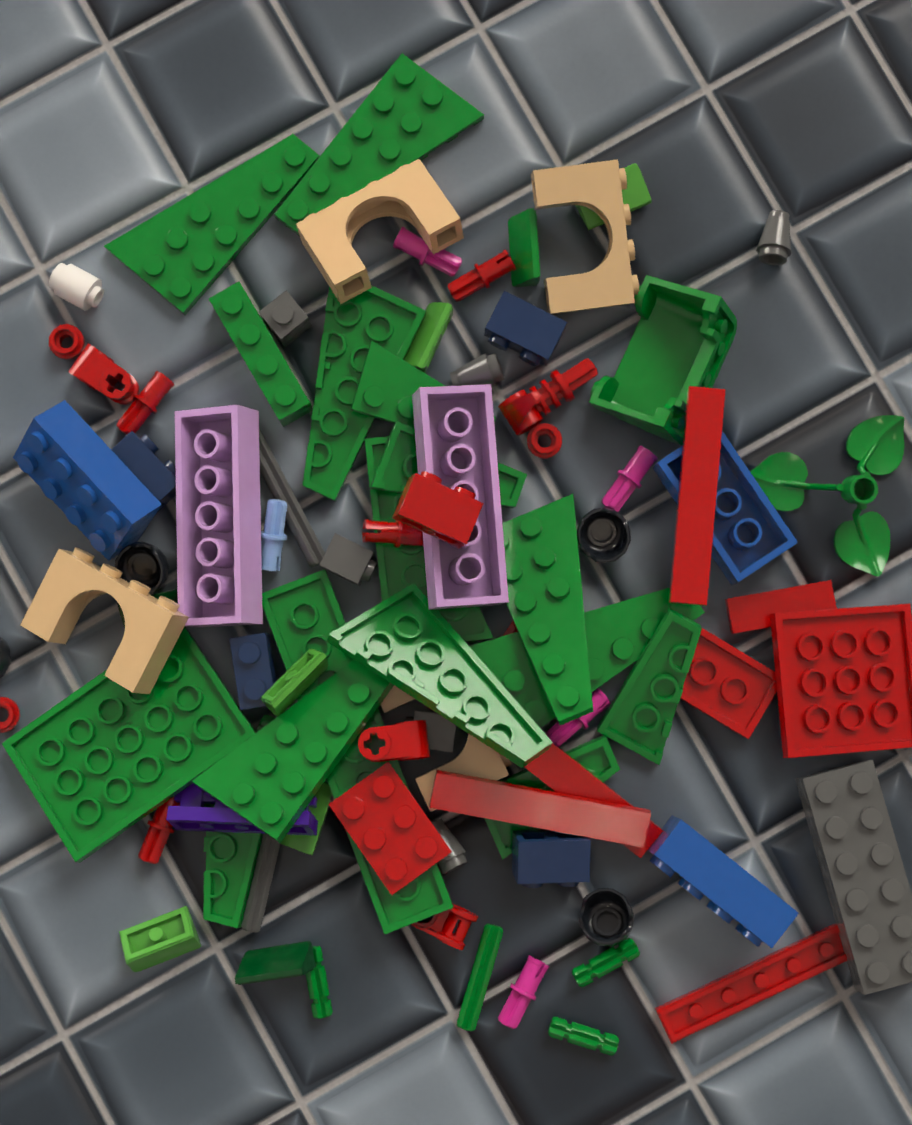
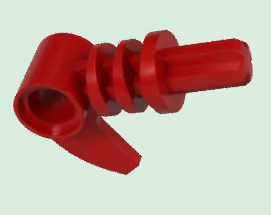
(524, 409)

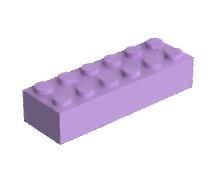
(459, 446)
(218, 516)

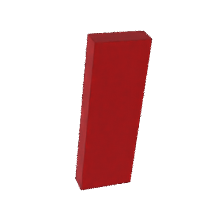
(754, 610)

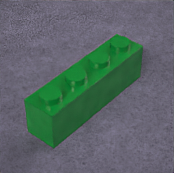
(261, 354)

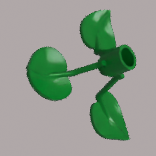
(880, 449)

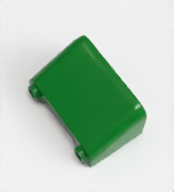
(674, 346)

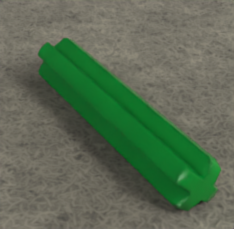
(480, 977)

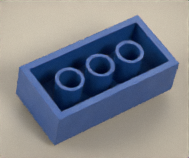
(86, 480)
(745, 522)
(726, 884)

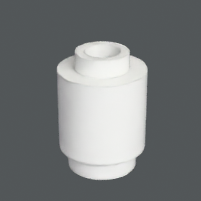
(76, 286)

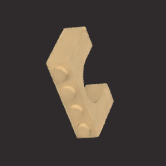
(599, 189)
(403, 194)
(150, 622)
(474, 759)

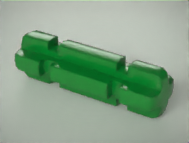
(605, 962)
(318, 987)
(583, 1036)

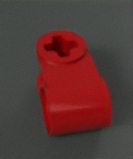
(102, 374)
(402, 742)
(443, 924)

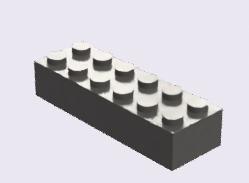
(861, 873)

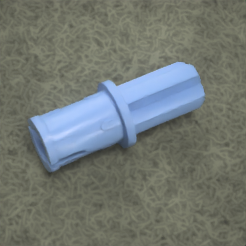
(273, 534)

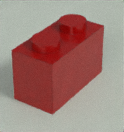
(438, 509)

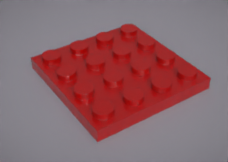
(844, 679)

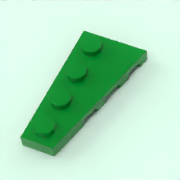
(388, 386)
(400, 463)
(649, 696)
(593, 755)
(228, 874)

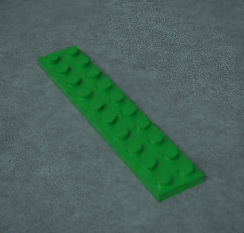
(301, 619)

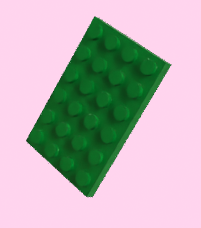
(121, 754)

